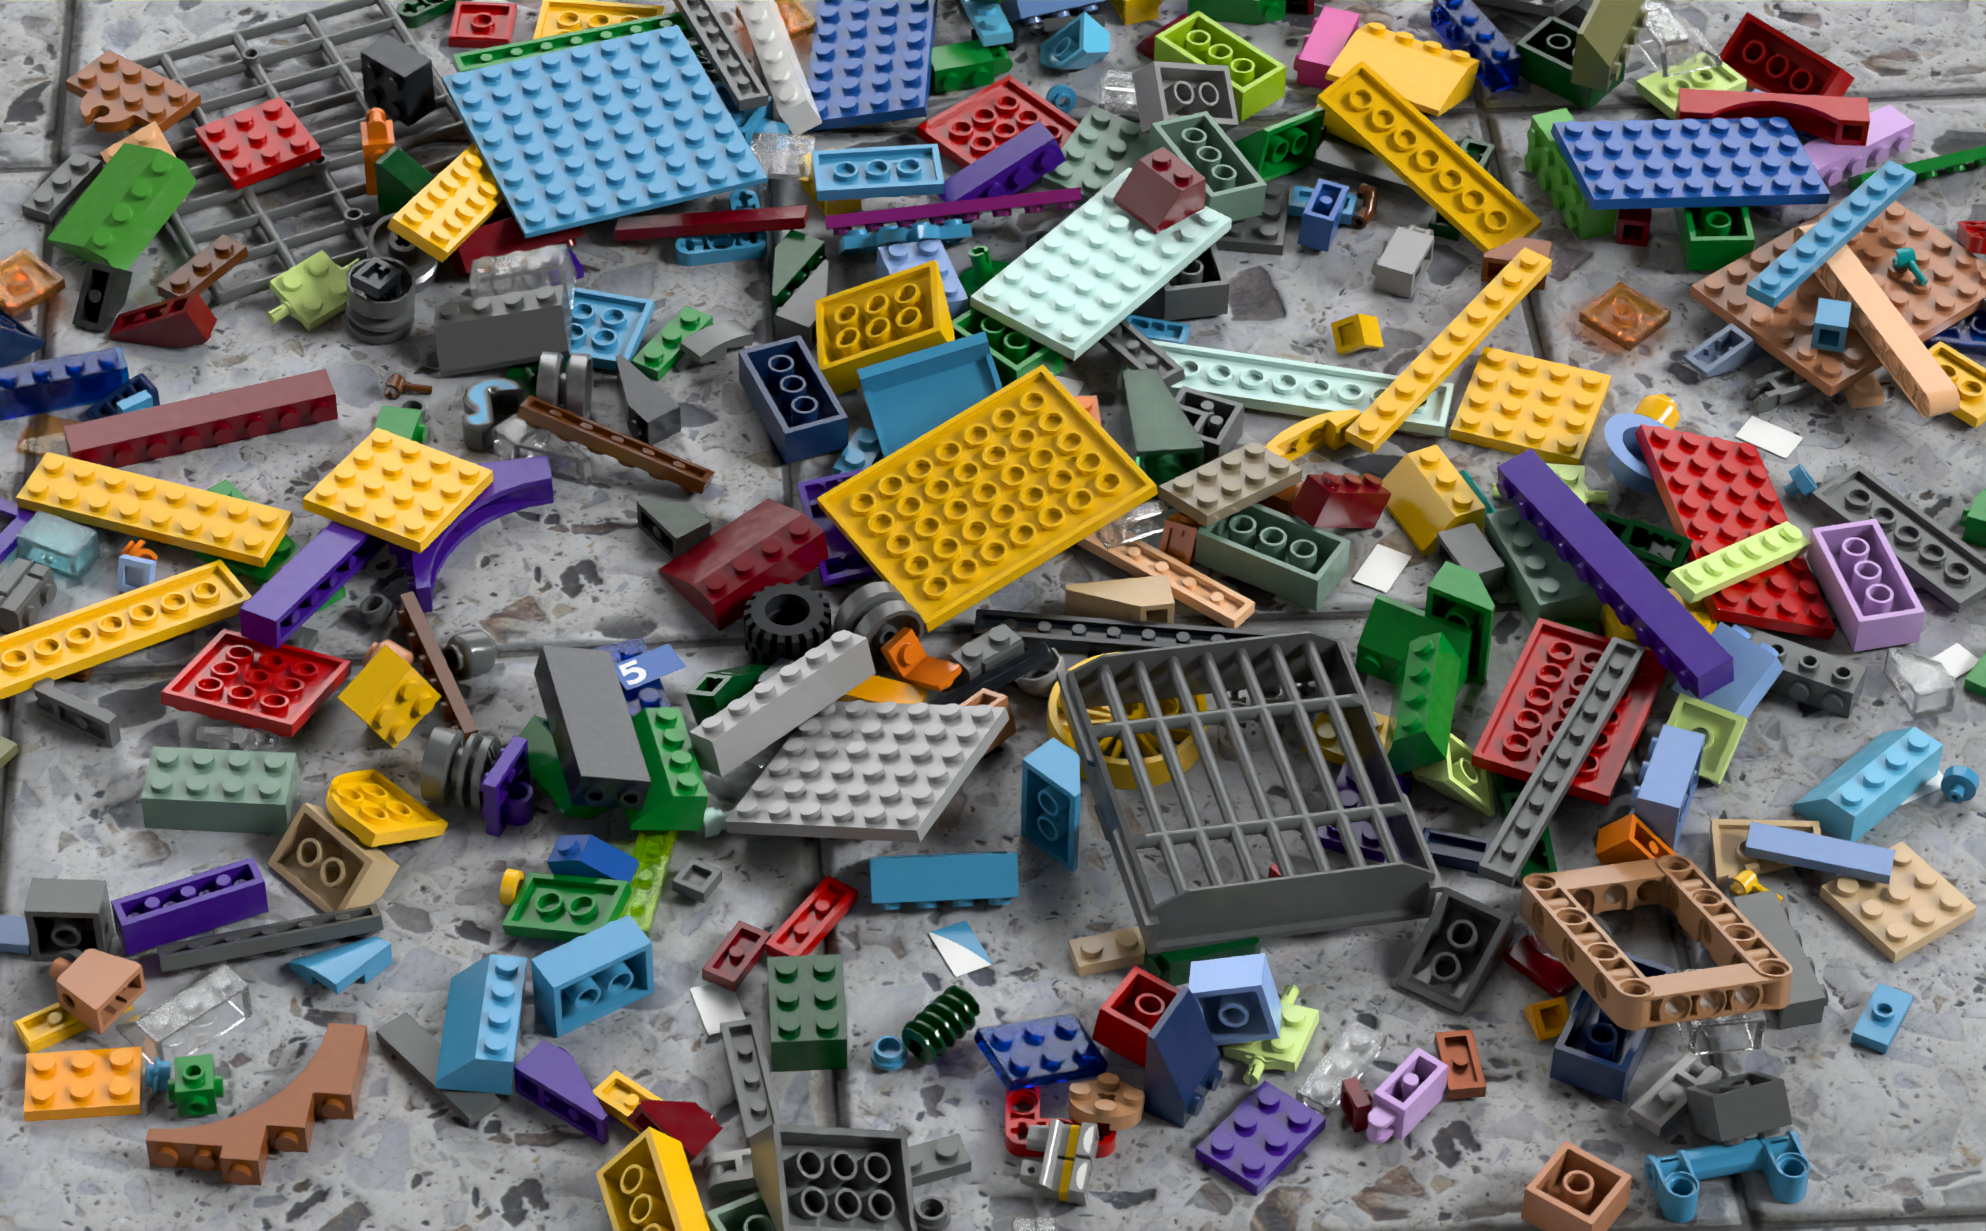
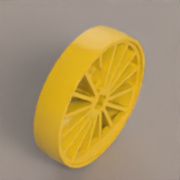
(1118, 767)

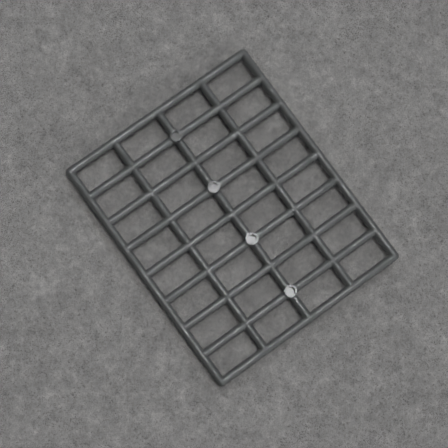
(318, 170)

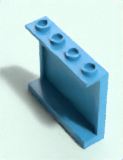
(927, 388)

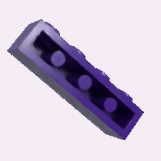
(1006, 167)
(190, 906)

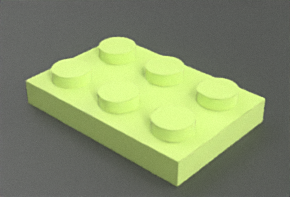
(1664, 91)

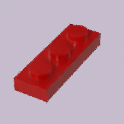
(812, 919)

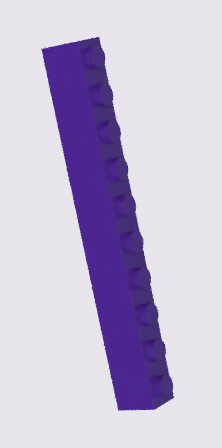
(1615, 575)

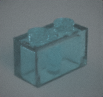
(59, 545)

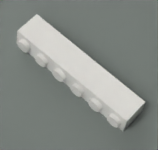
(780, 64)

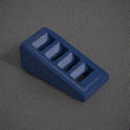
(129, 388)

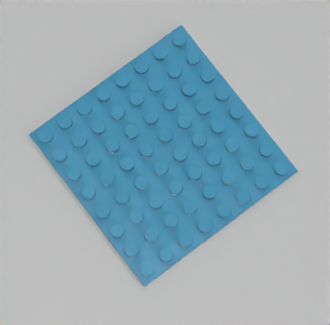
(603, 131)

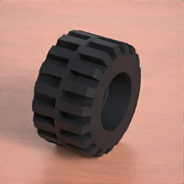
(785, 622)

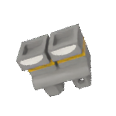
(1066, 1160)

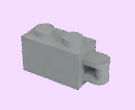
(1404, 261)

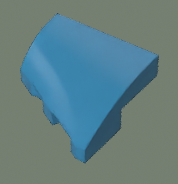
(345, 964)

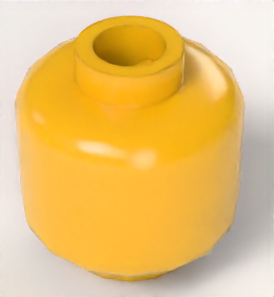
(1660, 409)

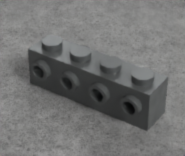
(1814, 675)

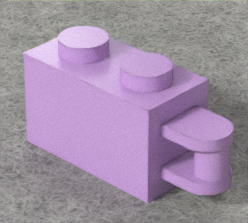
(1406, 1096)

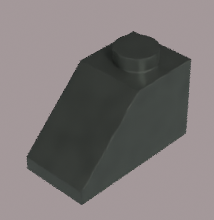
(101, 296)
(672, 525)

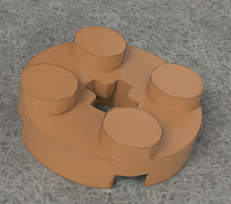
(1106, 1102)

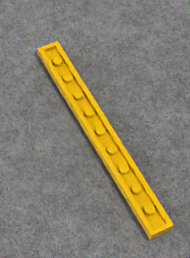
(1447, 350)

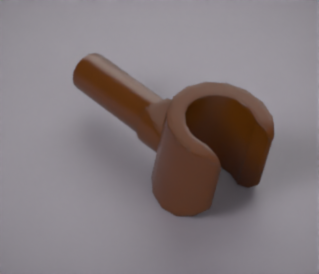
(397, 384)

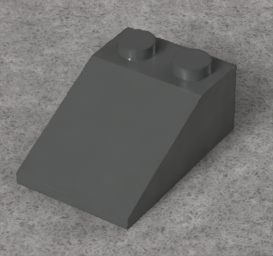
(1457, 951)

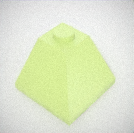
(1460, 779)

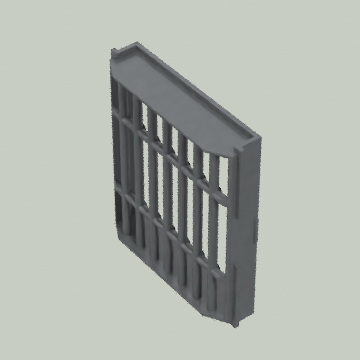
(1258, 905)

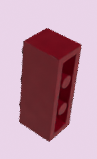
(1341, 500)

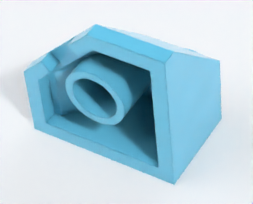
(1076, 45)

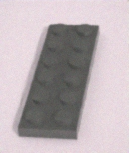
(1921, 545)

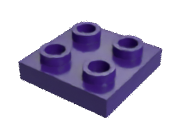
(508, 789)

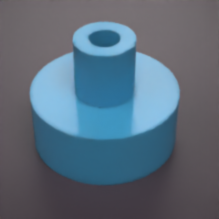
(1801, 482)
(1959, 783)

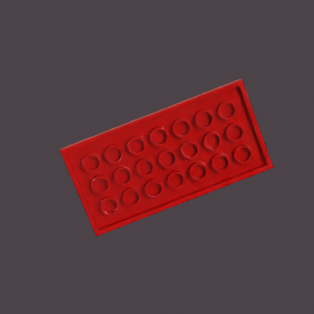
(1721, 496)

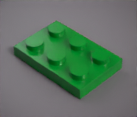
(564, 906)

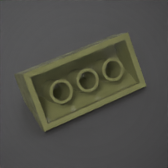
(1606, 40)

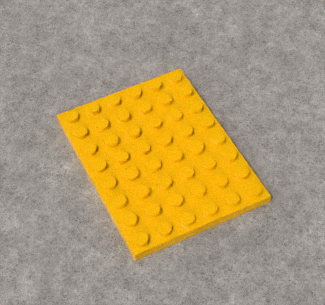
(987, 496)

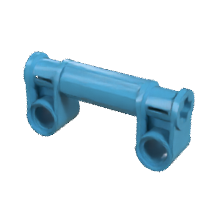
(1677, 1175)

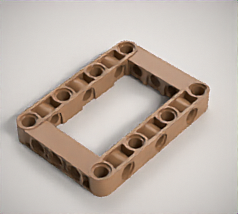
(1749, 972)

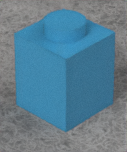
(1831, 325)

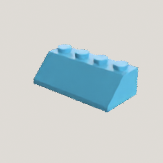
(1872, 783)

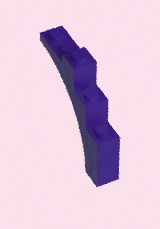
(514, 487)

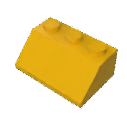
(1430, 497)

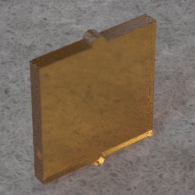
(45, 436)

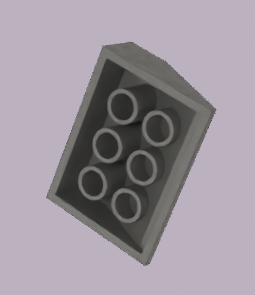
(834, 1178)

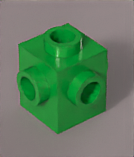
(195, 1093)

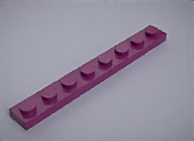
(966, 209)

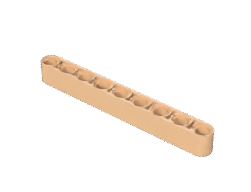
(1887, 332)

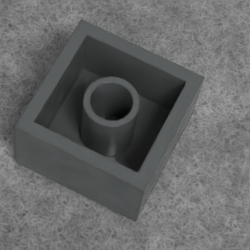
(67, 916)
(1739, 1107)

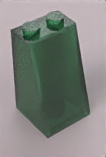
(1156, 428)

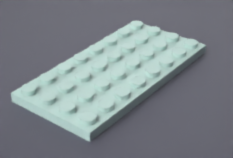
(1093, 272)

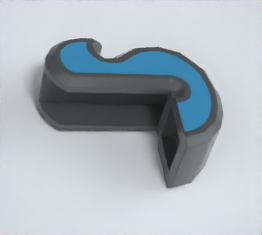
(480, 403)

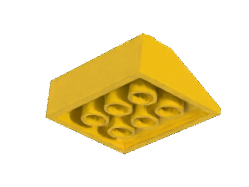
(1418, 70)
(880, 323)

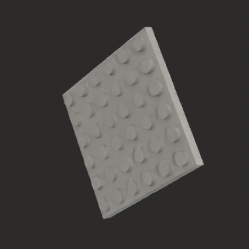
(868, 771)

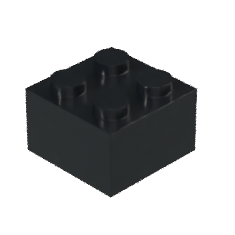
(398, 80)

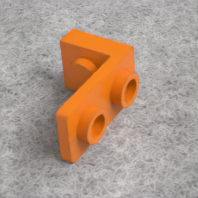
(1180, 537)
(914, 666)

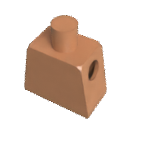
(97, 987)

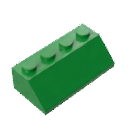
(1422, 704)
(677, 789)

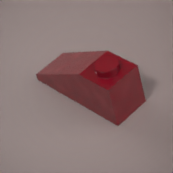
(168, 323)

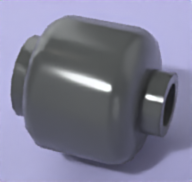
(470, 653)

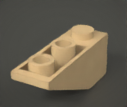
(1122, 599)

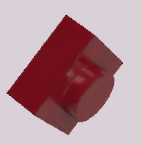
(1355, 1103)

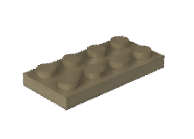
(1230, 483)

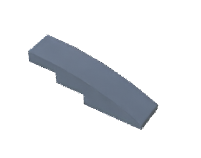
(1724, 352)

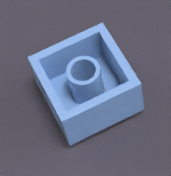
(1237, 998)

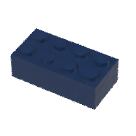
(793, 399)
(1595, 1050)

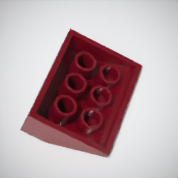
(743, 557)

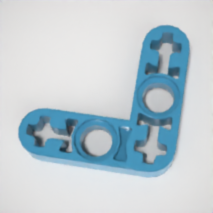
(691, 249)

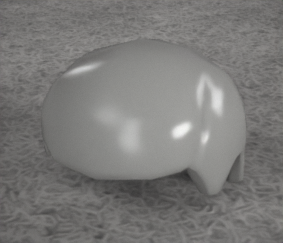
(1042, 680)

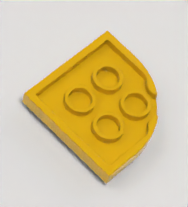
(379, 810)

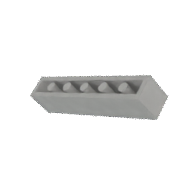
(782, 702)

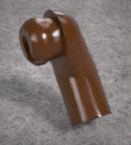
(1368, 209)

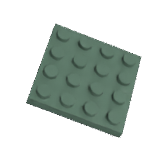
(1097, 153)

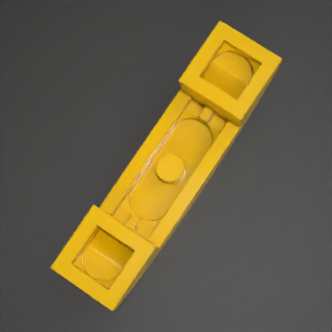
(1313, 433)

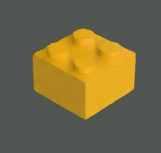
(389, 696)

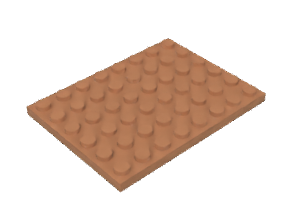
(1952, 293)

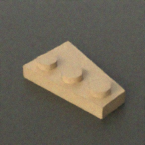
(1729, 842)

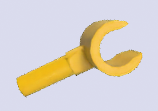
(1746, 882)

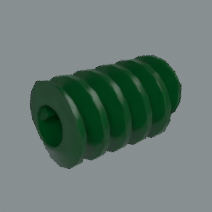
(940, 1024)

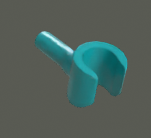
(1907, 258)

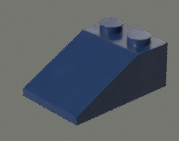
(1180, 1062)

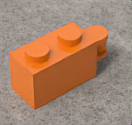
(376, 140)

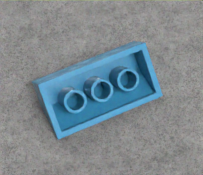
(943, 877)
(483, 1026)

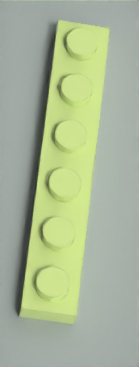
(1738, 562)

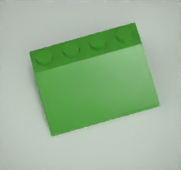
(124, 206)

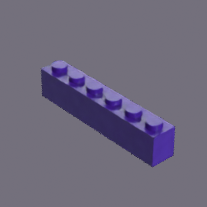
(306, 583)

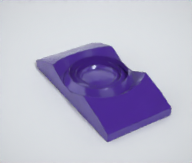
(844, 560)

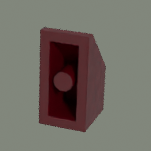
(679, 1120)

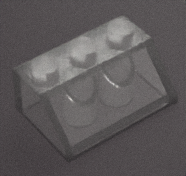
(1674, 42)
(524, 272)
(189, 1015)

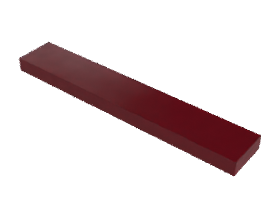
(711, 223)

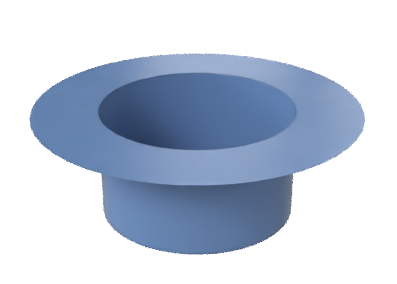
(1627, 459)

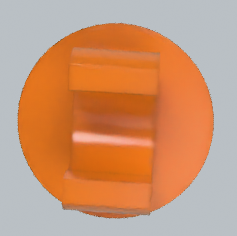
(136, 550)

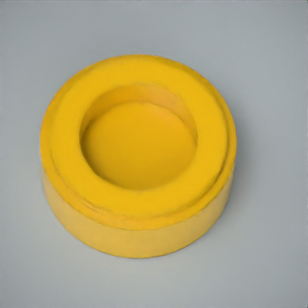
(510, 886)

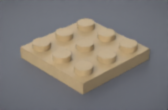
(1904, 914)

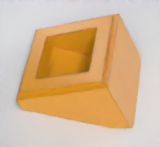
(1548, 1017)

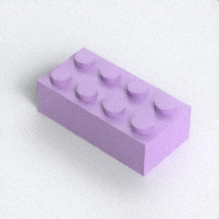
(1865, 585)

